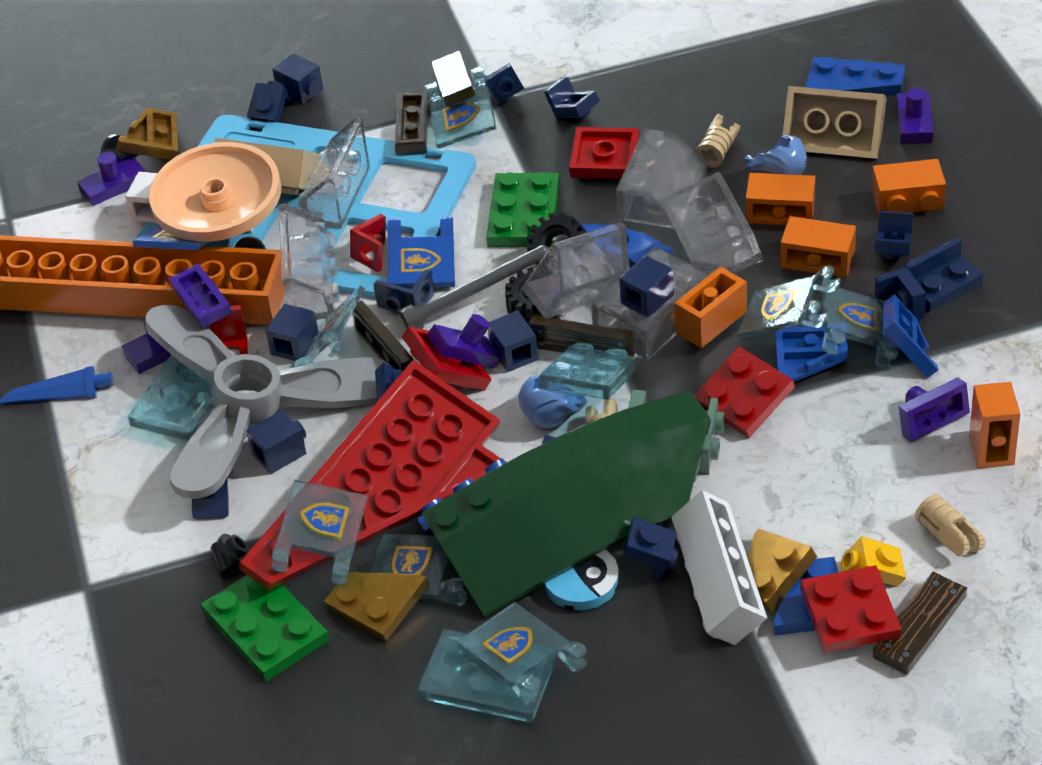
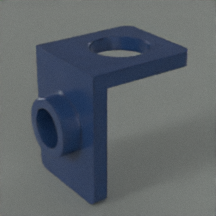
(396, 297)
(213, 505)

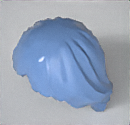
(785, 158)
(547, 407)

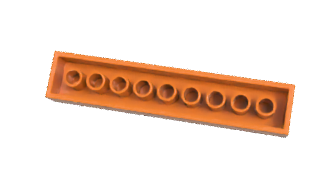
(130, 280)

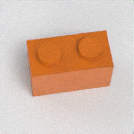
(909, 186)
(778, 196)
(816, 244)
(710, 307)
(994, 424)

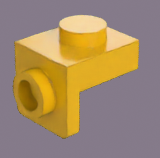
(870, 552)

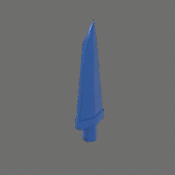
(67, 386)

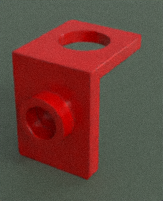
(366, 238)
(232, 330)

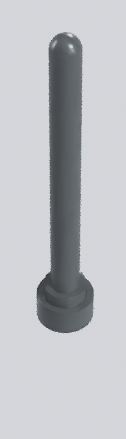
(417, 315)

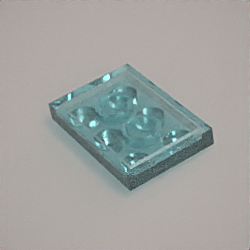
(589, 371)
(174, 402)
(464, 683)

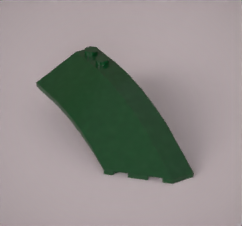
(570, 498)

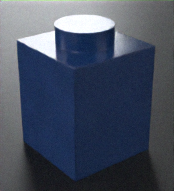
(300, 78)
(646, 286)
(292, 332)
(513, 341)
(277, 441)

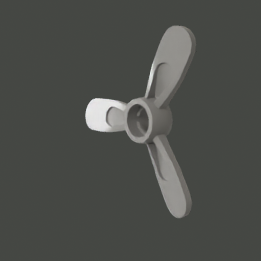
(219, 440)

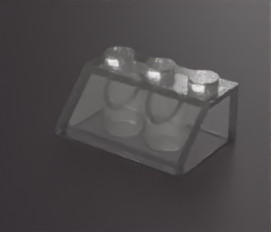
(656, 169)
(337, 176)
(712, 226)
(308, 261)
(578, 270)

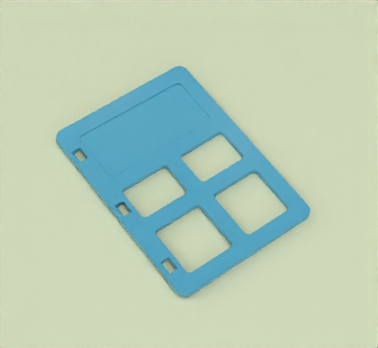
(457, 165)

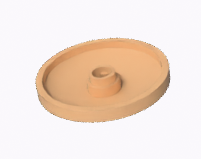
(215, 191)

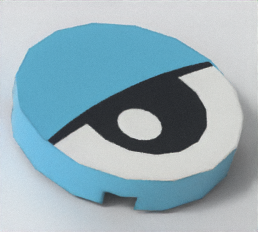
(586, 583)

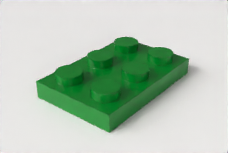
(518, 204)
(265, 625)

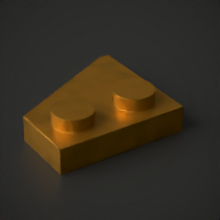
(152, 135)
(777, 565)
(377, 600)

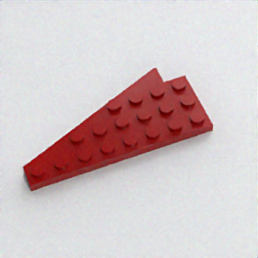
(401, 455)

